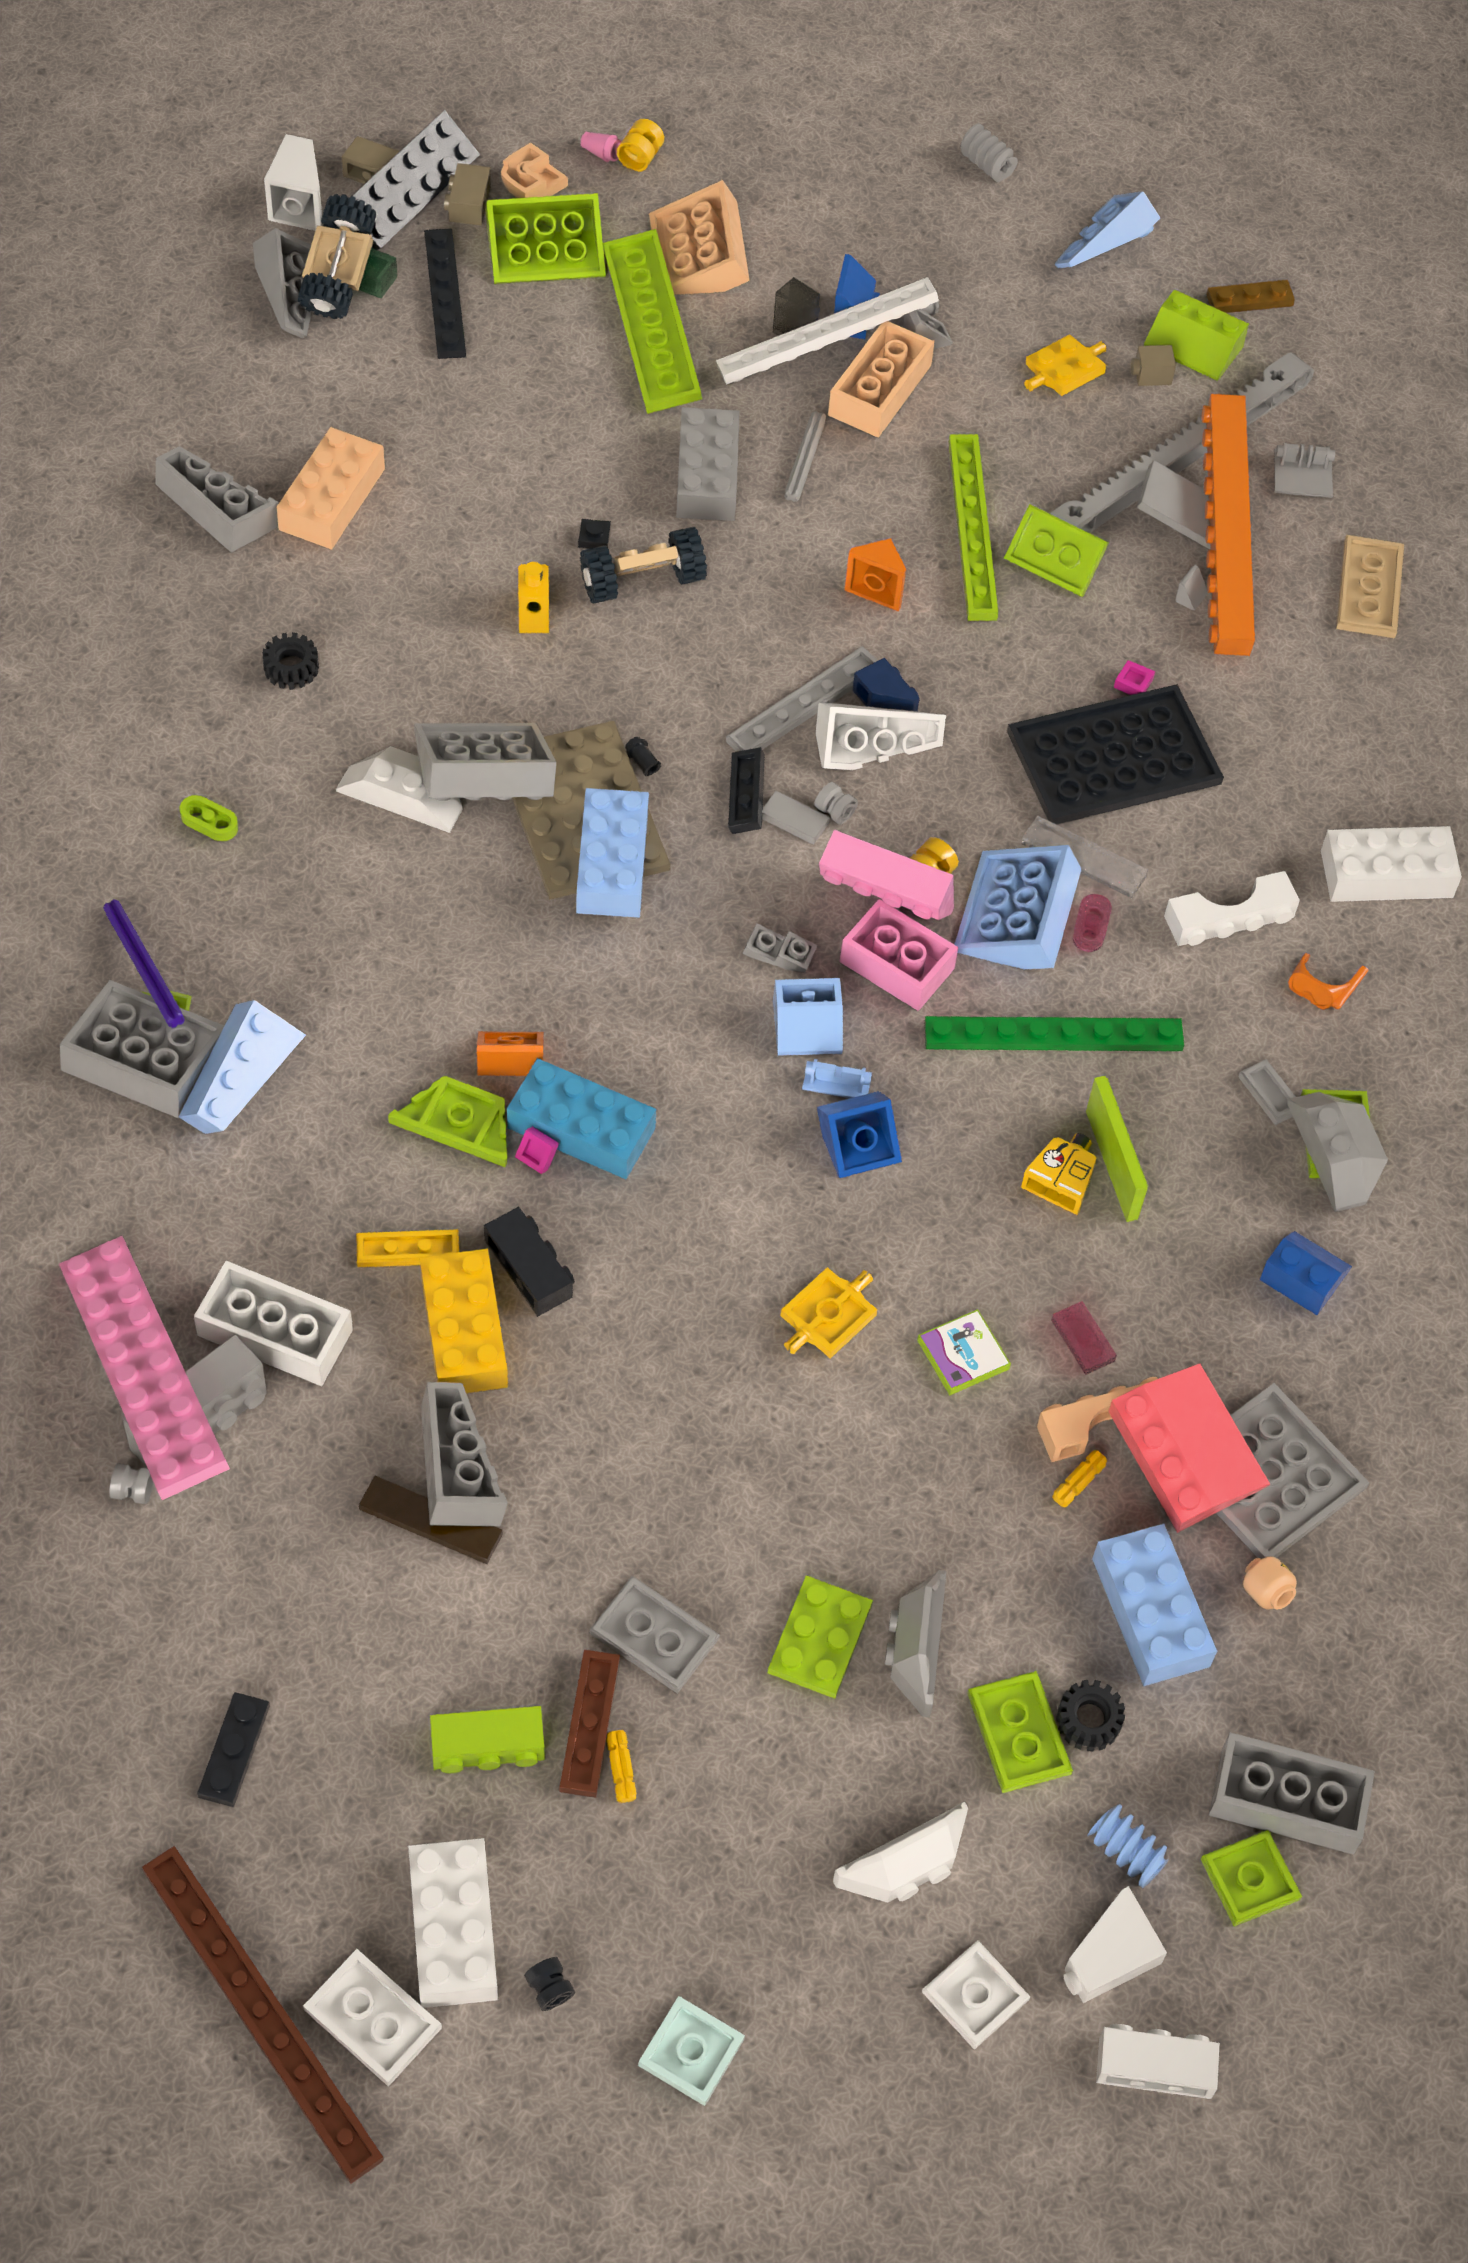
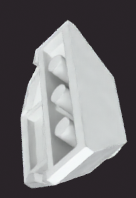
(395, 783)
(906, 1861)

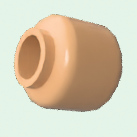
(1270, 1583)

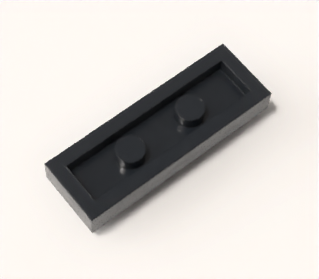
(746, 790)
(233, 1749)

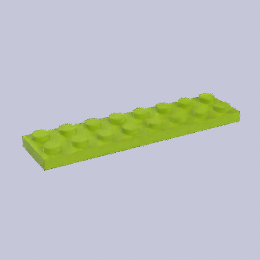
(652, 321)

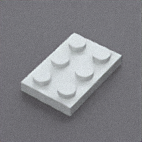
(372, 2017)

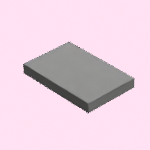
(1175, 502)
(654, 1634)

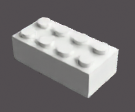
(1390, 863)
(274, 1322)
(452, 1923)

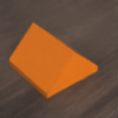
(876, 573)
(508, 1052)

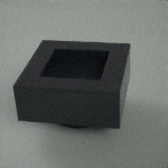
(594, 533)

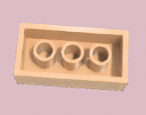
(881, 378)
(330, 488)

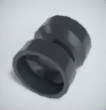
(549, 1983)

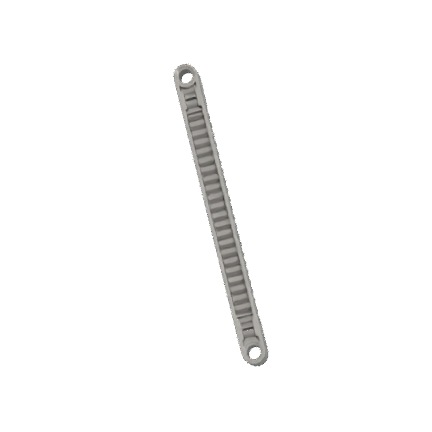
(1279, 383)

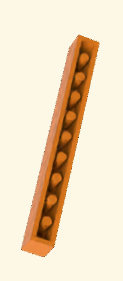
(1229, 525)

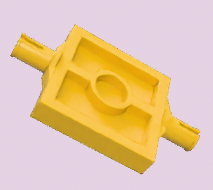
(1065, 365)
(828, 1312)

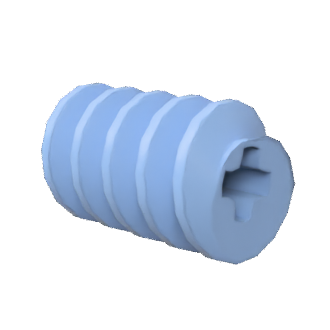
(1129, 1845)

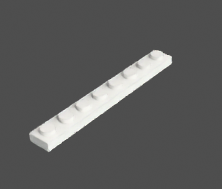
(827, 330)

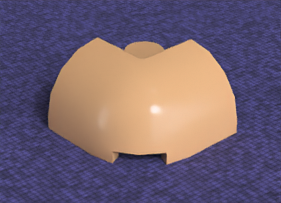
(530, 174)

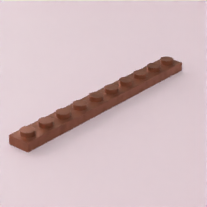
(263, 2015)

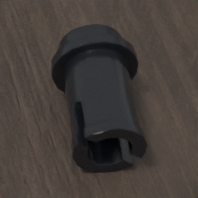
(639, 751)

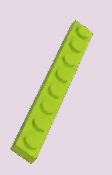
(973, 528)

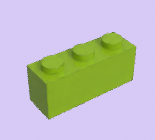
(487, 1739)

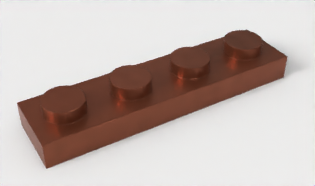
(589, 1723)

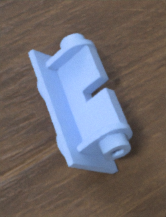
(836, 1080)

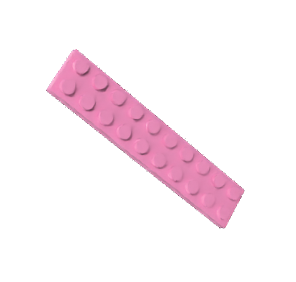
(143, 1368)

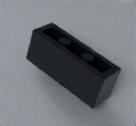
(529, 1260)

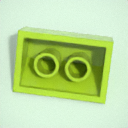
(1198, 334)

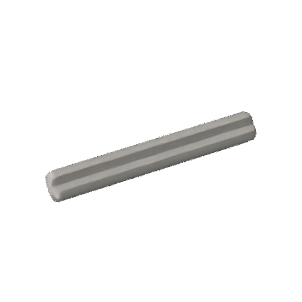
(805, 456)

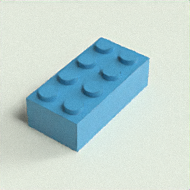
(582, 1118)

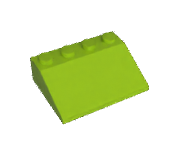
(545, 238)

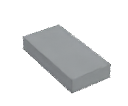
(795, 817)
(1268, 1090)

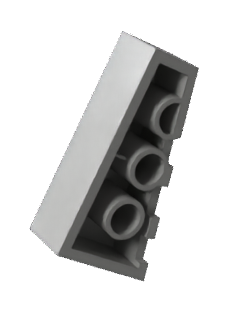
(214, 500)
(458, 1472)

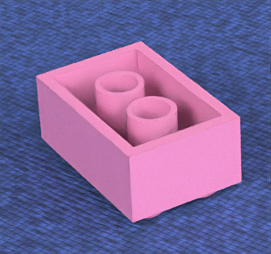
(898, 954)

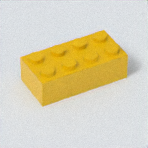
(464, 1320)

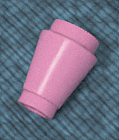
(601, 145)

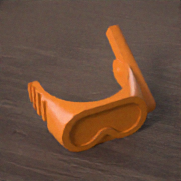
(1320, 993)

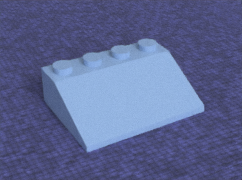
(1019, 906)

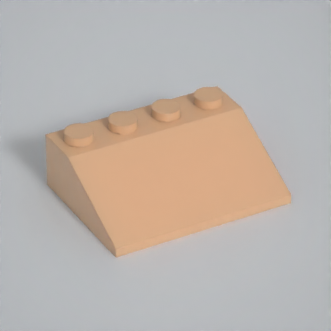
(702, 241)

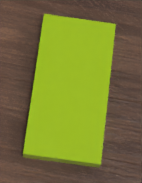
(1116, 1148)

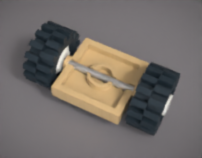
(337, 256)
(684, 553)

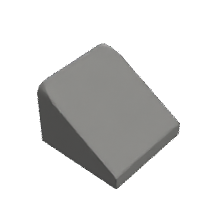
(1191, 589)

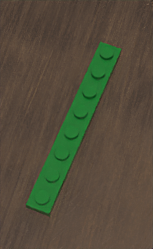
(1053, 1033)

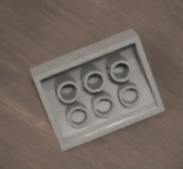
(485, 760)
(134, 1052)

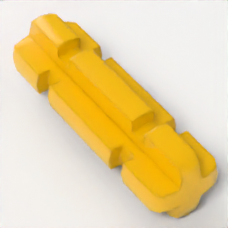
(1079, 1478)
(621, 1766)

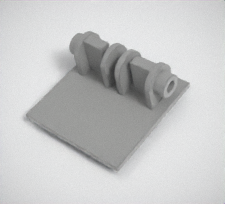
(1303, 471)

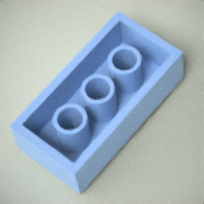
(612, 853)
(1154, 1604)

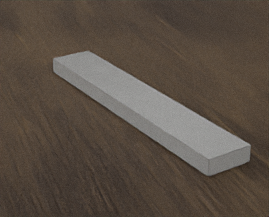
(800, 704)

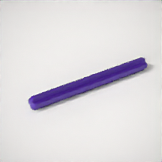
(144, 964)

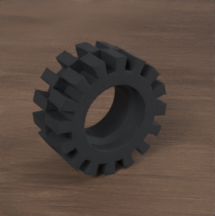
(295, 673)
(1097, 1696)

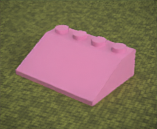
(887, 876)

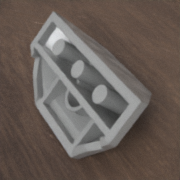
(1340, 1146)
(917, 1641)

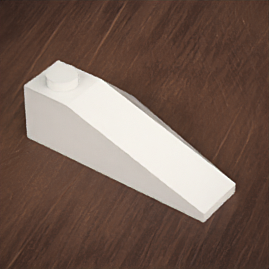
(862, 734)

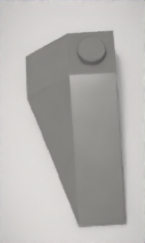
(280, 267)

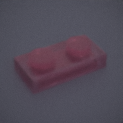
(1084, 1337)

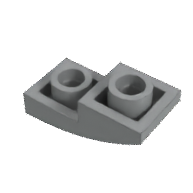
(785, 952)

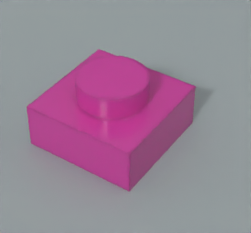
(1134, 678)
(537, 1150)

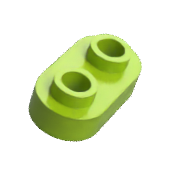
(211, 818)

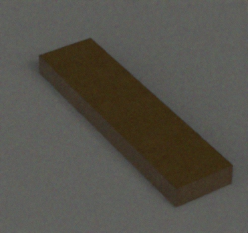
(411, 1513)

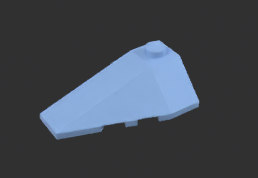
(1116, 223)

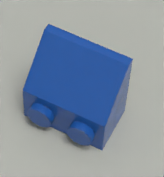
(854, 288)
(860, 1133)
(1304, 1272)

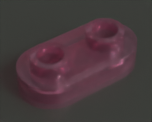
(1091, 924)

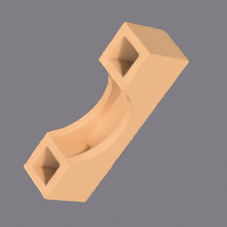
(1068, 1426)

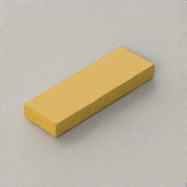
(404, 1247)

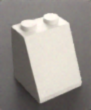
(294, 185)

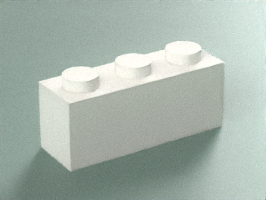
(1158, 2061)

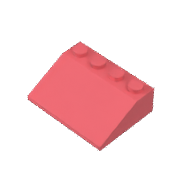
(1187, 1446)

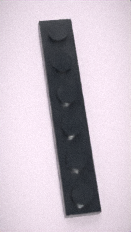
(445, 294)

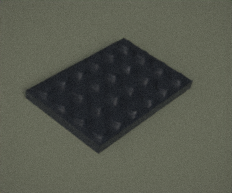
(1114, 754)

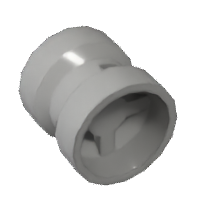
(836, 803)
(131, 1484)

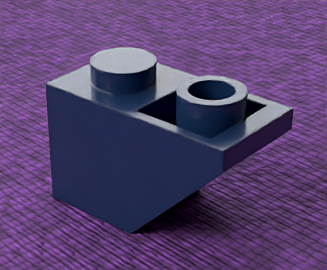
(883, 687)

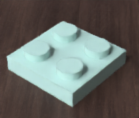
(691, 2050)

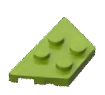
(458, 1118)

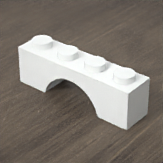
(1197, 919)

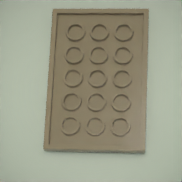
(554, 824)

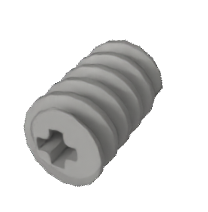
(988, 153)

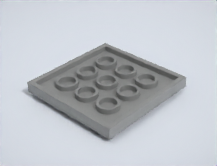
(1304, 1474)

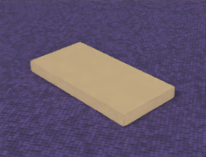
(1370, 586)

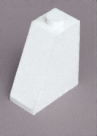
(1114, 1950)

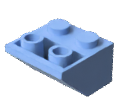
(808, 1016)

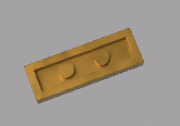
(1251, 296)

